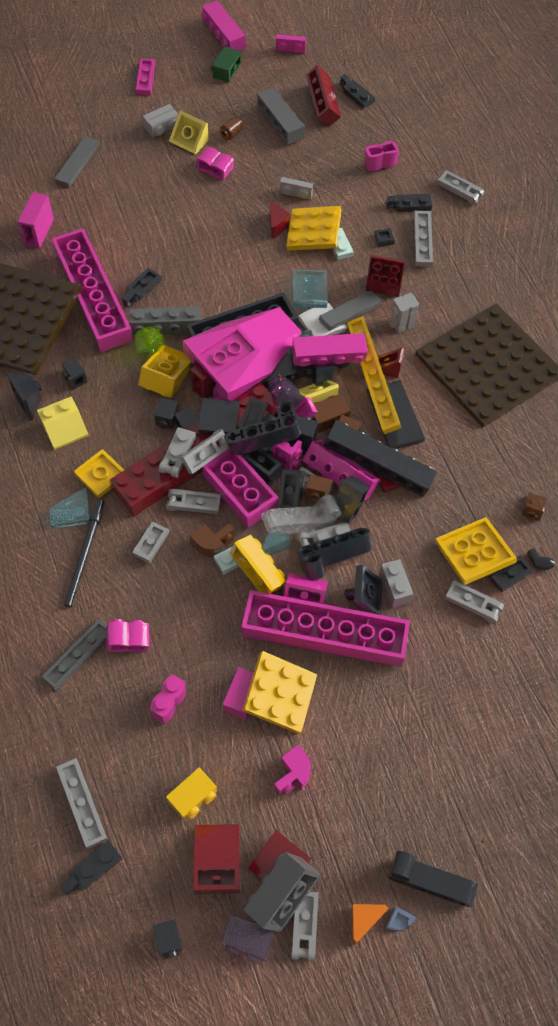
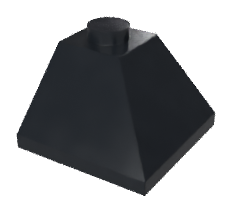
(26, 393)

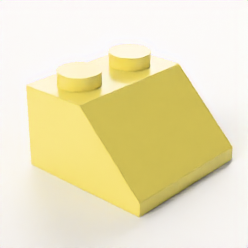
(62, 423)

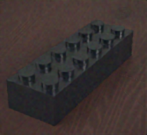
(279, 300)

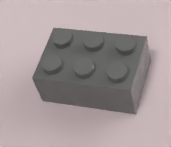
(281, 892)

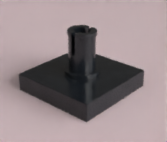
(367, 590)

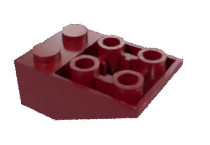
(385, 275)
(216, 859)

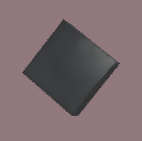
(384, 237)

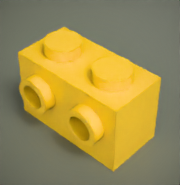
(192, 794)

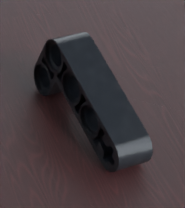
(265, 433)
(333, 550)
(432, 880)

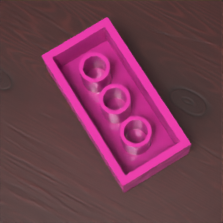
(240, 487)

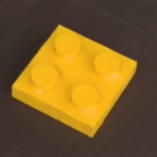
(97, 473)

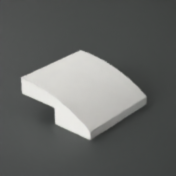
(311, 321)

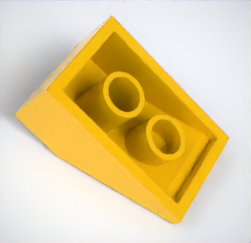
(165, 371)

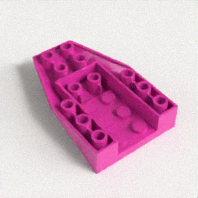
(242, 350)

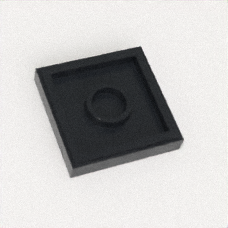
(218, 415)

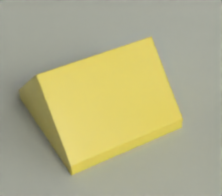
(189, 133)
(319, 393)

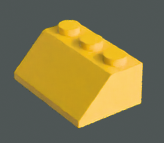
(257, 565)

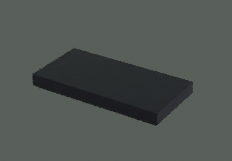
(411, 430)

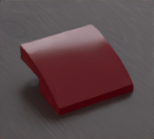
(271, 851)

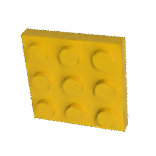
(314, 228)
(475, 550)
(279, 692)

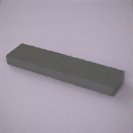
(77, 161)
(350, 310)
(76, 656)

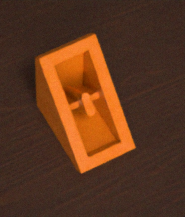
(364, 917)

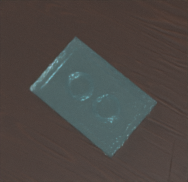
(310, 288)

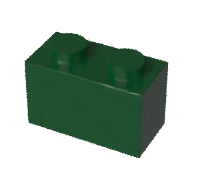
(226, 64)

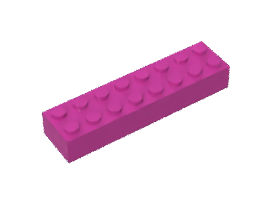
(97, 297)
(325, 628)

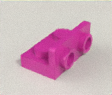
(287, 455)

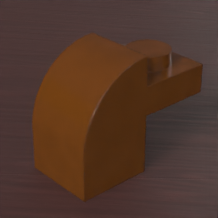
(211, 544)

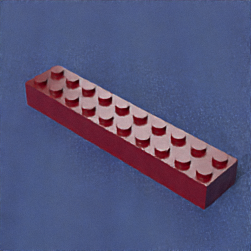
(143, 483)

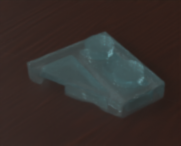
(71, 511)

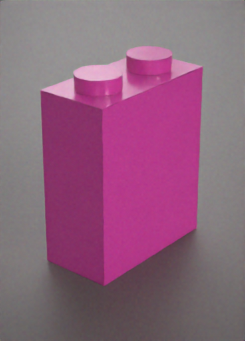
(35, 220)

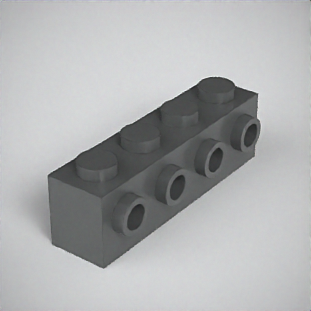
(280, 115)
(168, 320)

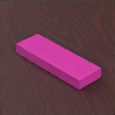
(145, 77)

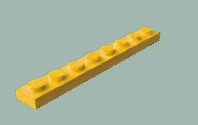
(376, 380)

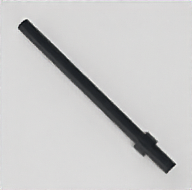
(95, 519)

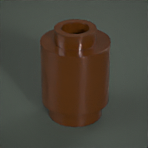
(231, 128)

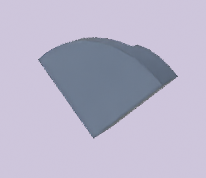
(399, 920)

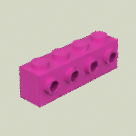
(223, 26)
(329, 349)
(336, 466)

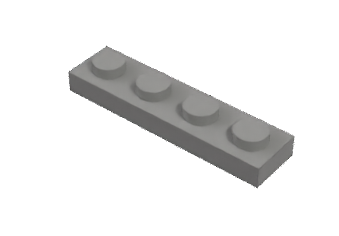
(423, 238)
(81, 803)

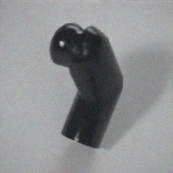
(540, 562)

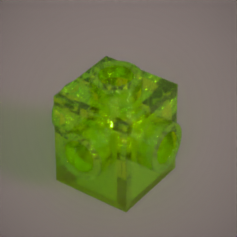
(149, 340)

